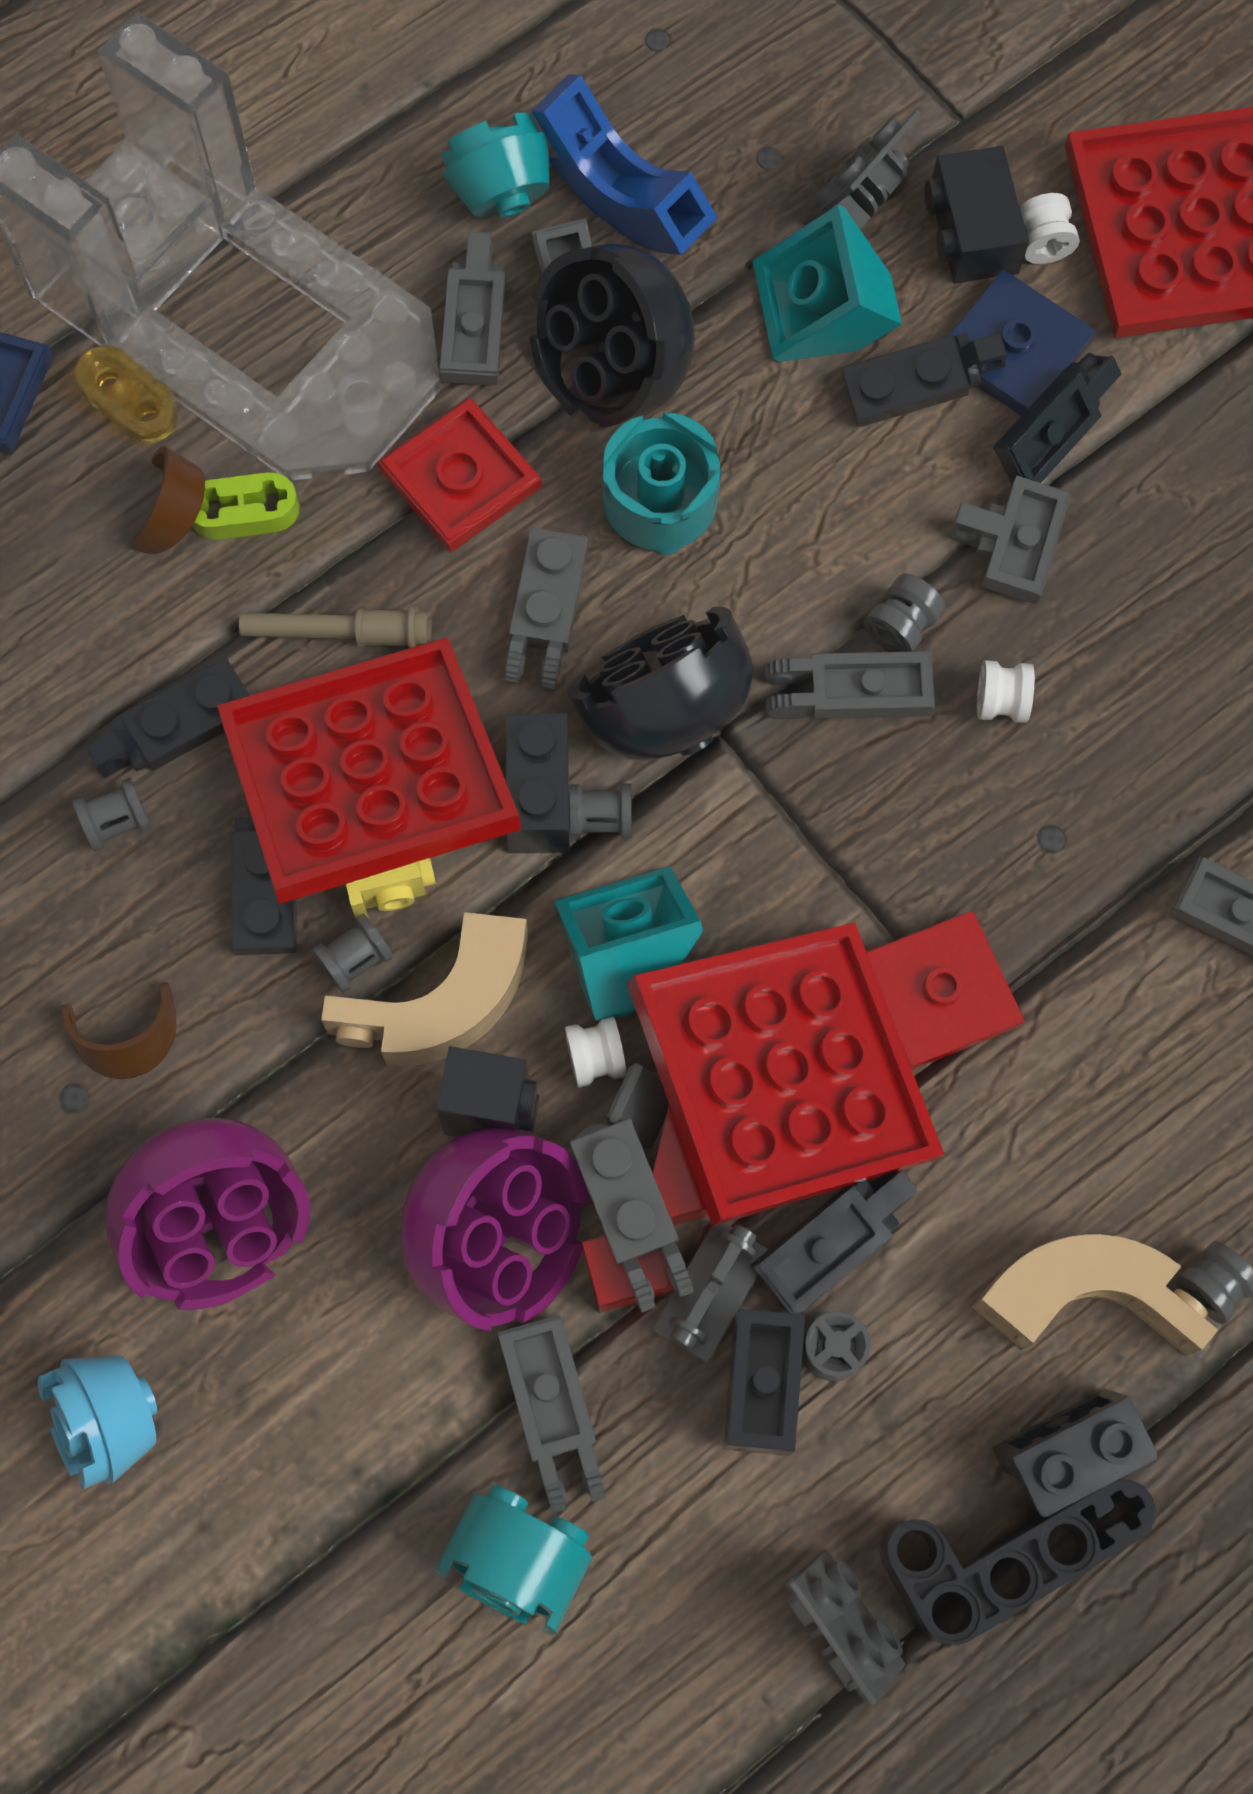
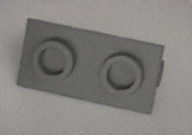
(720, 1284)

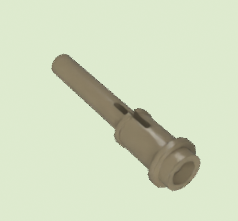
(367, 626)

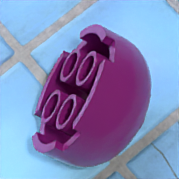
(199, 1181)
(466, 1207)

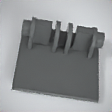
(869, 177)
(865, 1647)

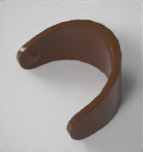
(175, 505)
(132, 1056)

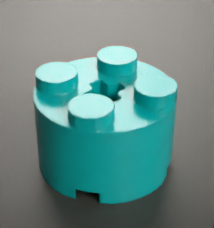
(661, 481)
(516, 1559)

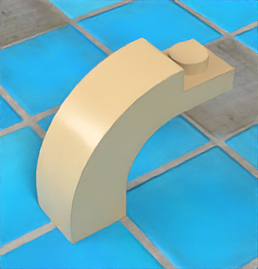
(453, 1013)
(1094, 1266)

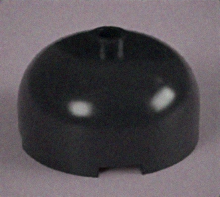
(633, 314)
(677, 706)

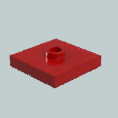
(460, 474)
(944, 989)

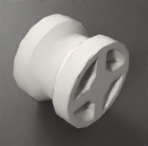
(1048, 228)
(1005, 691)
(595, 1051)

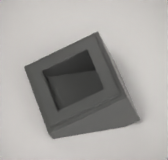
(556, 240)
(643, 1101)

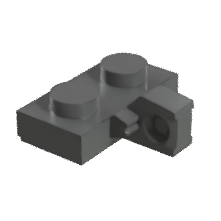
(1015, 537)

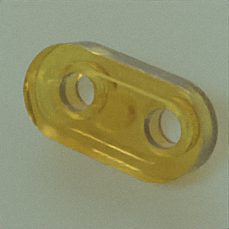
(130, 397)

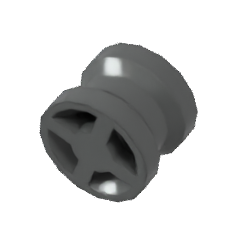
(1218, 1281)
(844, 1339)

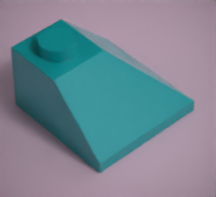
(825, 290)
(625, 933)

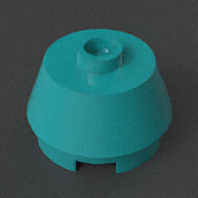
(499, 166)

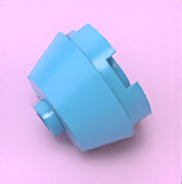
(99, 1416)

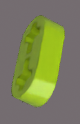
(244, 508)

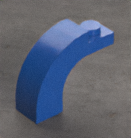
(633, 196)

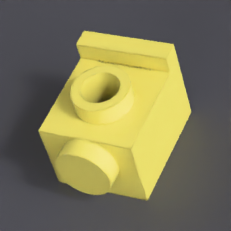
(391, 889)

